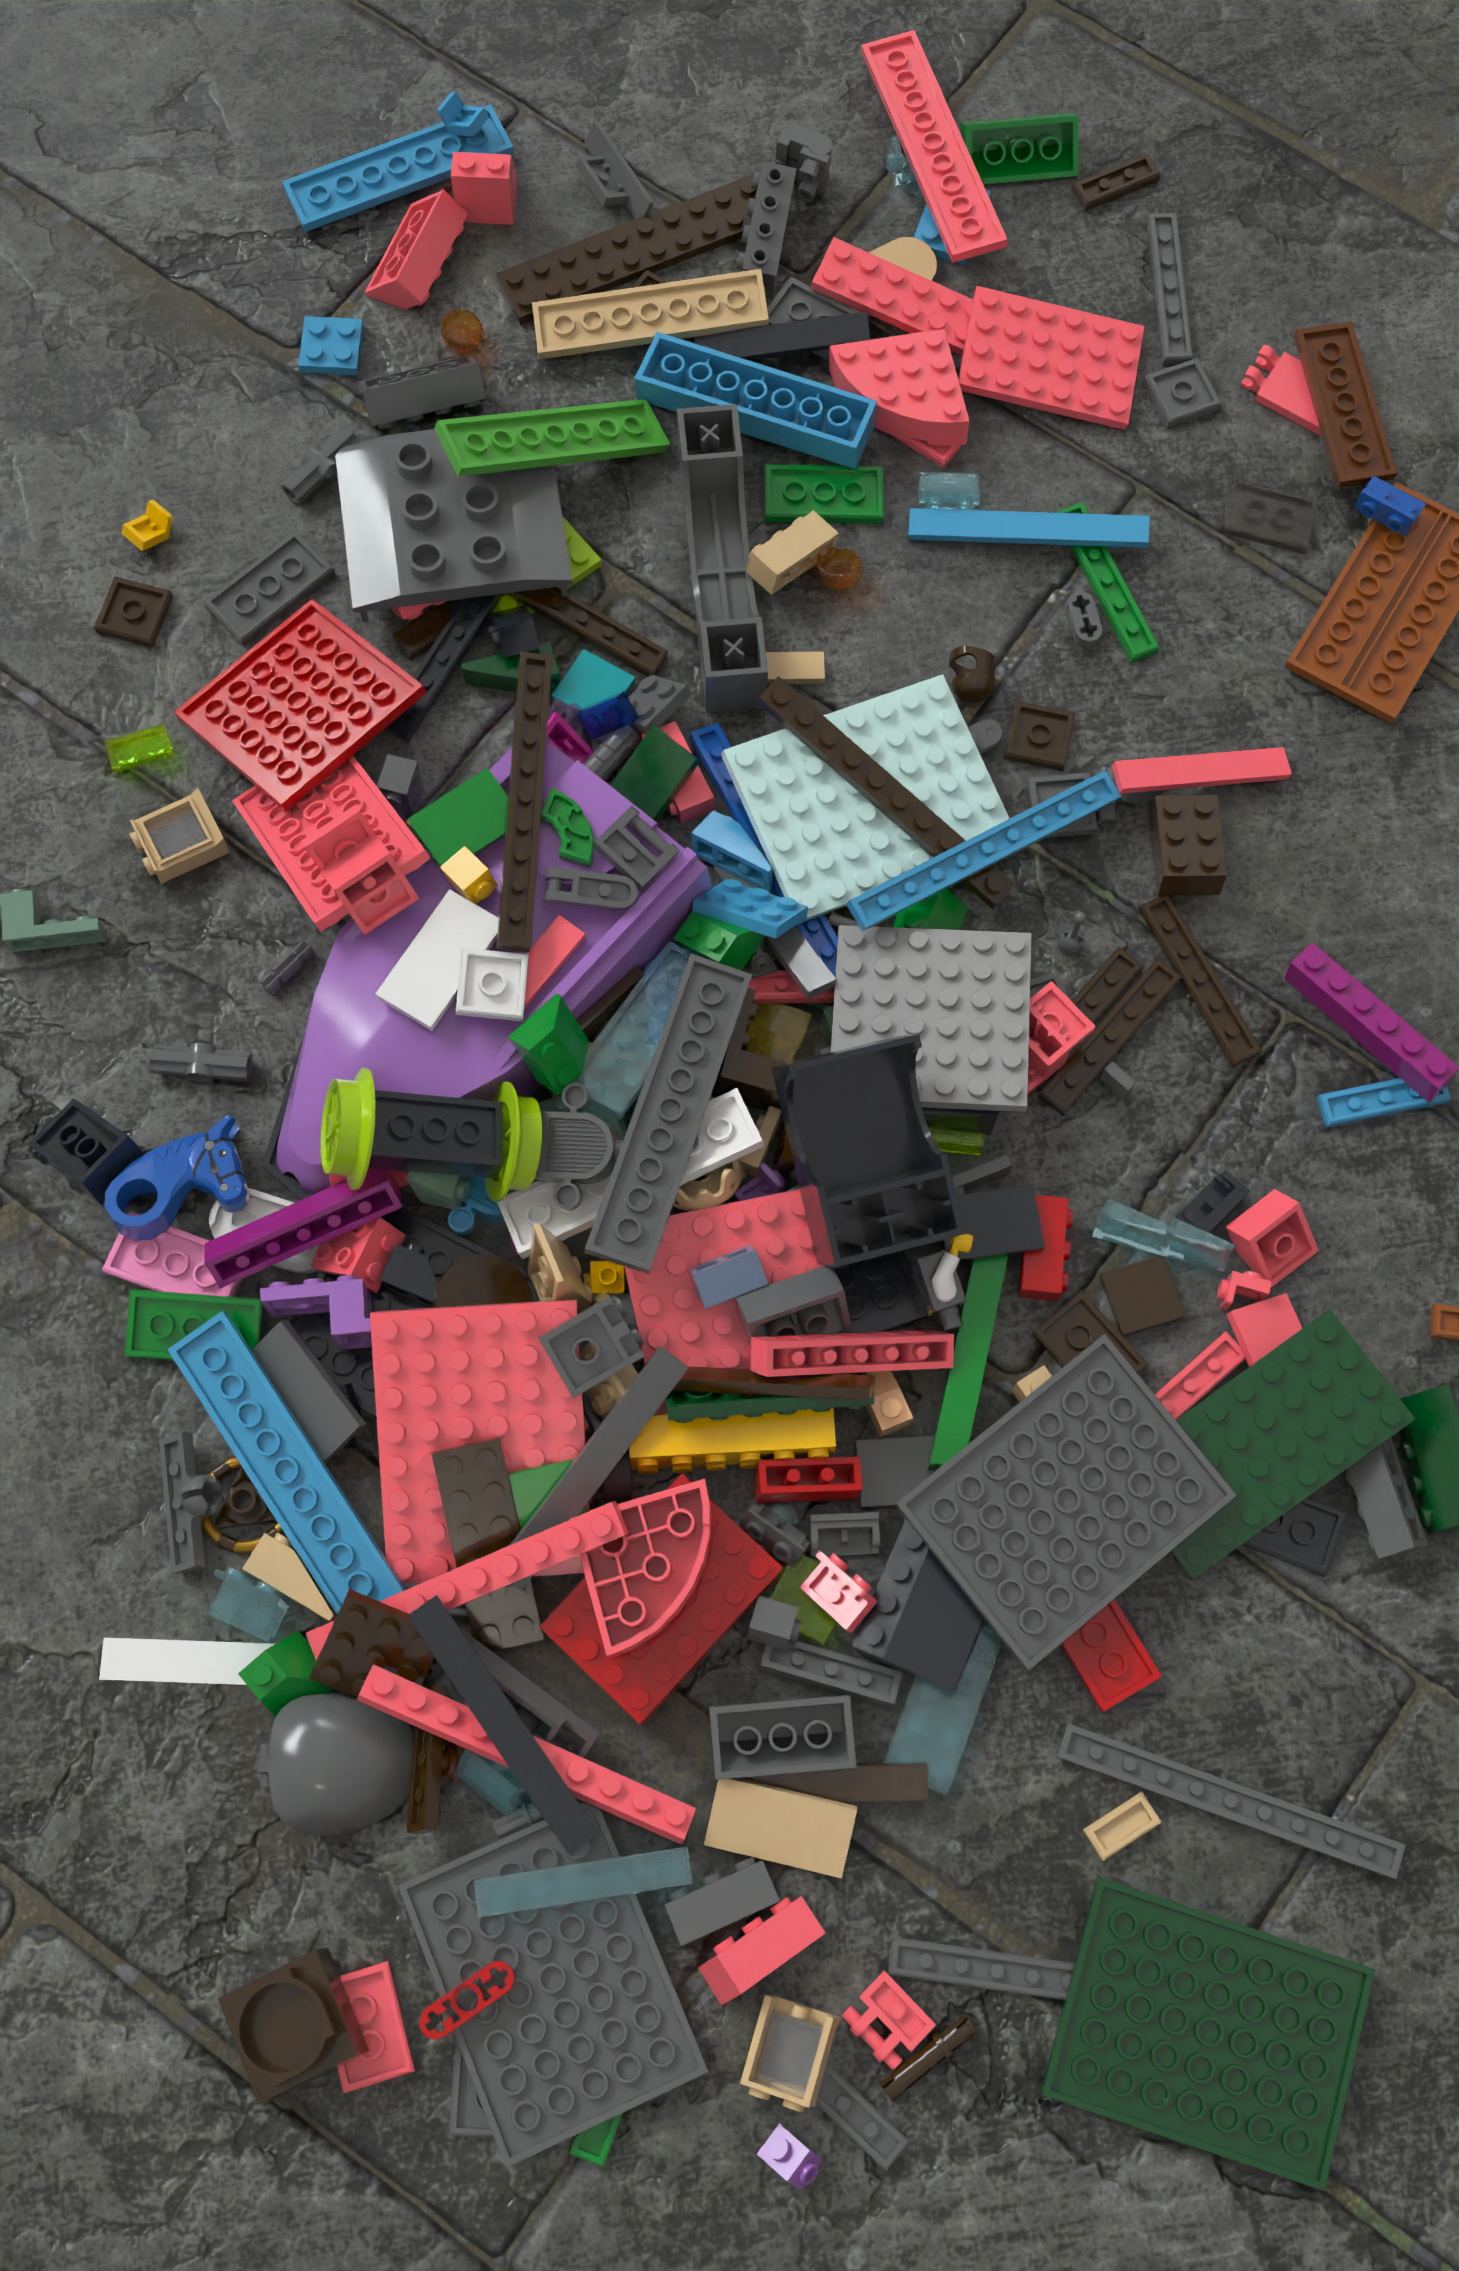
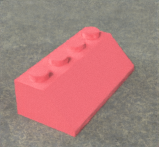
(418, 251)

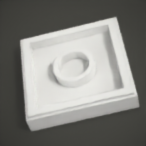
(492, 984)

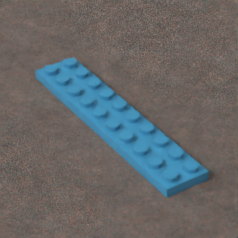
(283, 1463)

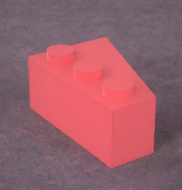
(760, 1949)

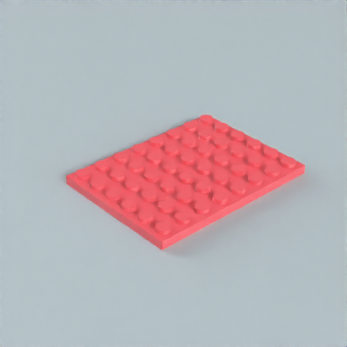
(458, 1381)

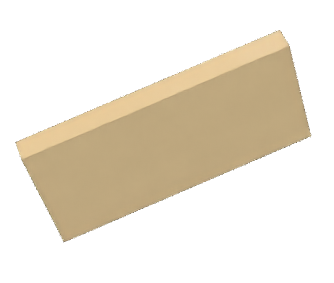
(781, 1826)

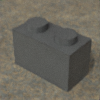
(401, 785)

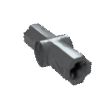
(317, 467)
(201, 1062)

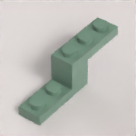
(23, 927)

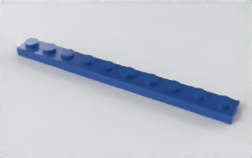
(709, 745)

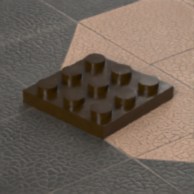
(366, 1636)

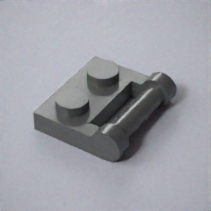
(629, 854)

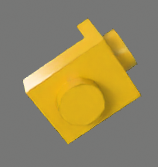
(150, 528)
(605, 1277)

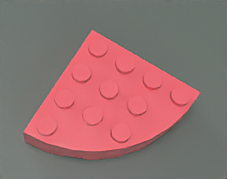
(910, 381)
(651, 1571)

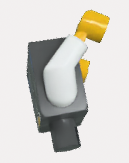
(939, 1282)

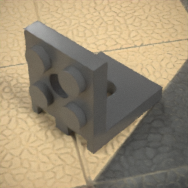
(613, 1341)

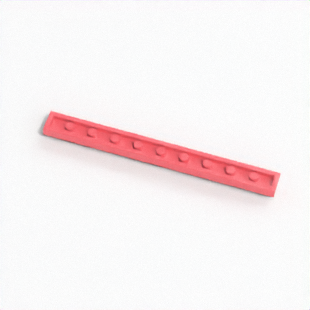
(506, 1564)
(583, 1778)

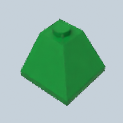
(283, 1673)

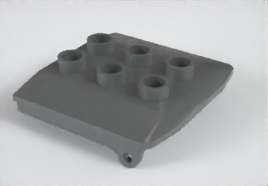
(439, 536)

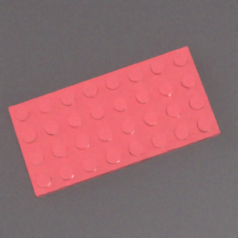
(282, 832)

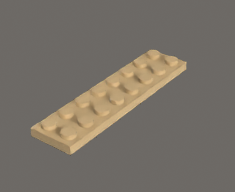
(637, 313)

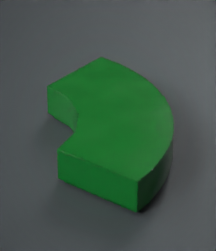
(571, 826)

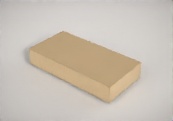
(796, 667)
(1121, 1826)

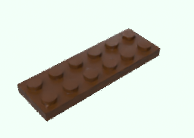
(1344, 404)

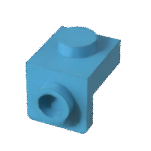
(460, 118)

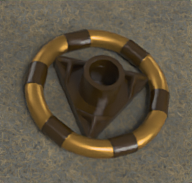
(240, 1508)

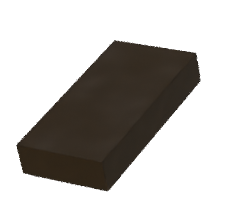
(421, 633)

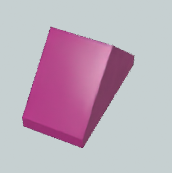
(567, 740)

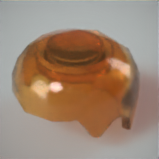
(461, 331)
(839, 568)

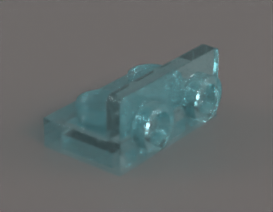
(948, 491)

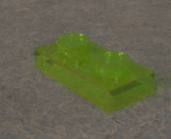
(139, 748)

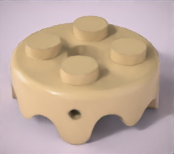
(712, 1190)

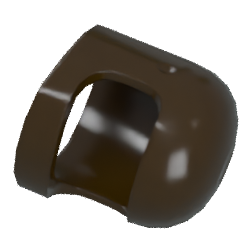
(977, 683)

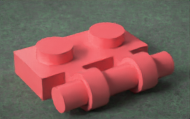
(896, 2011)

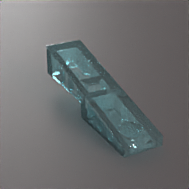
(1177, 1241)

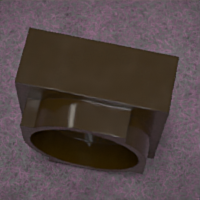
(293, 2025)

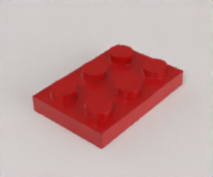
(1110, 1657)

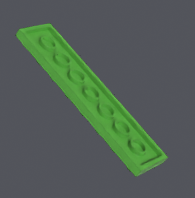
(551, 437)

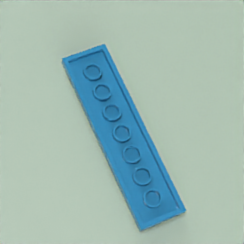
(387, 171)

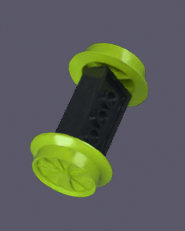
(430, 1134)

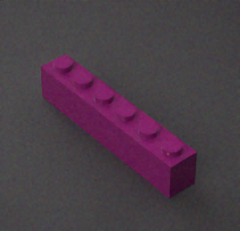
(1371, 1022)
(301, 1226)

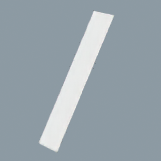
(177, 1660)

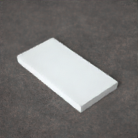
(428, 971)

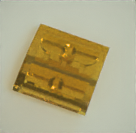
(777, 1031)

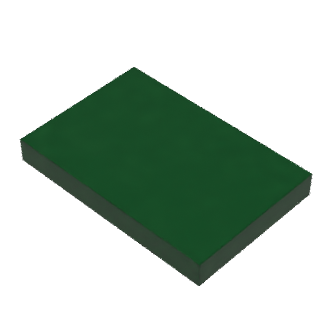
(655, 773)

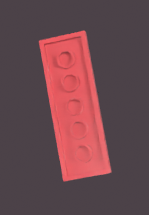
(892, 293)

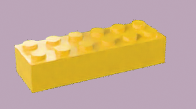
(732, 1441)

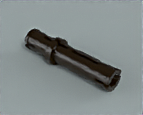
(928, 2057)

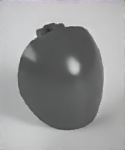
(335, 1764)

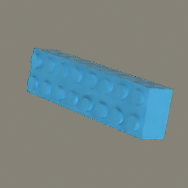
(768, 400)

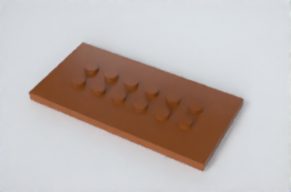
(1385, 613)

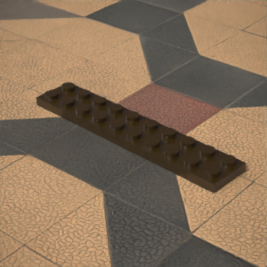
(630, 249)

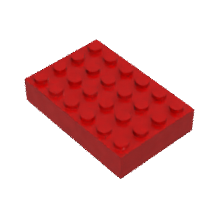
(646, 1676)

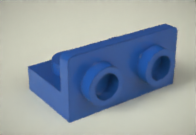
(1389, 506)

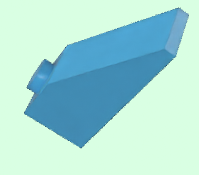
(729, 847)

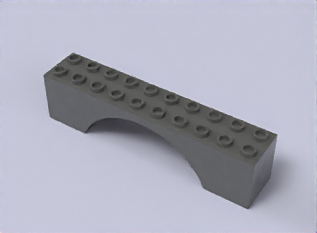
(718, 550)

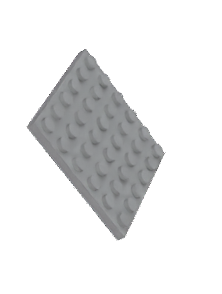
(954, 990)

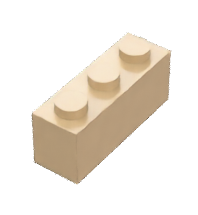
(791, 552)

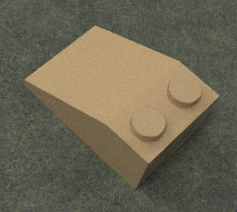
(554, 1271)

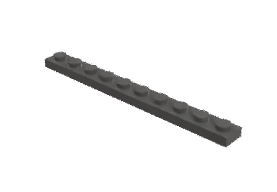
(1231, 1801)

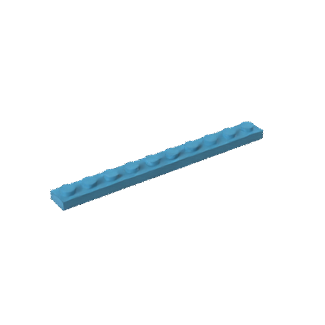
(983, 851)

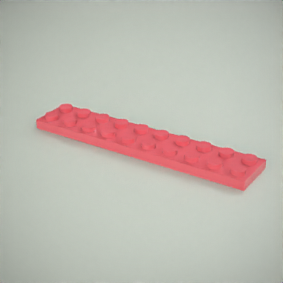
(934, 146)

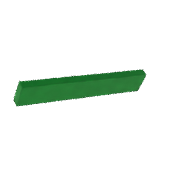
(1114, 597)

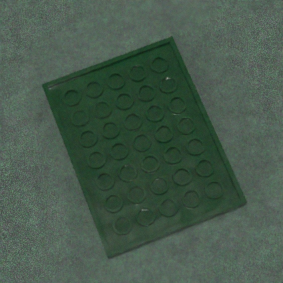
(1209, 2033)

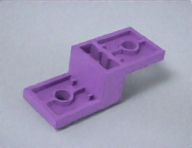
(345, 1299)

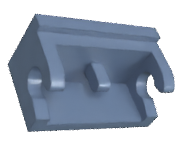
(728, 1276)

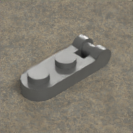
(590, 889)

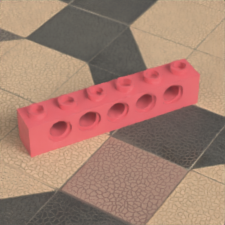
(851, 1352)

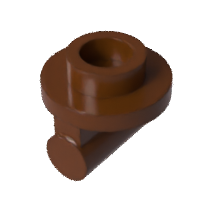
(450, 1760)

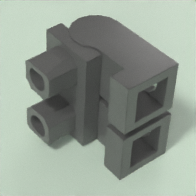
(810, 154)

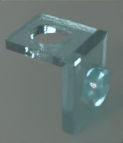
(896, 162)

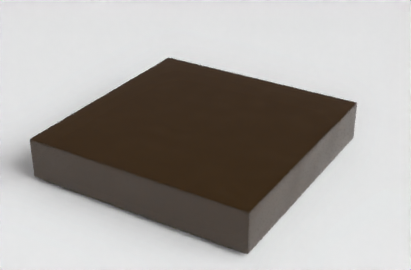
(133, 611)
(1039, 735)
(1142, 1296)

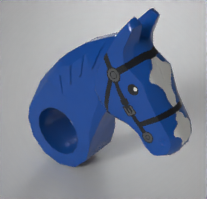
(171, 1171)

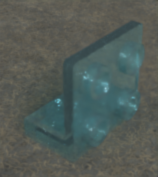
(248, 1607)

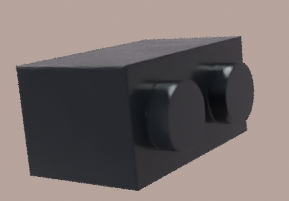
(513, 631)

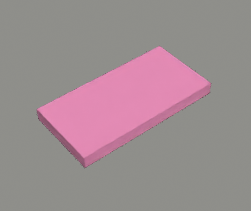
(165, 1264)

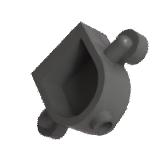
(575, 1148)

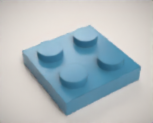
(331, 345)

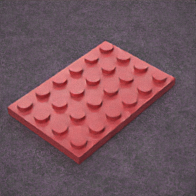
(1050, 358)

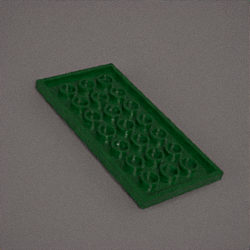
(1287, 1432)

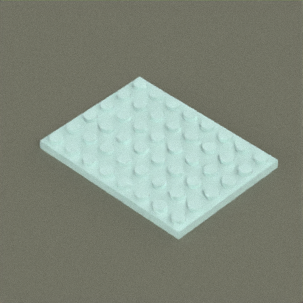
(830, 838)

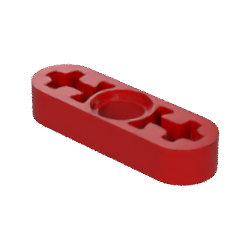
(439, 2007)

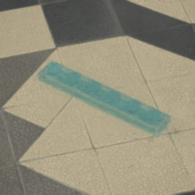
(582, 1882)

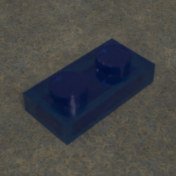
(607, 715)

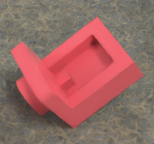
(1246, 1285)

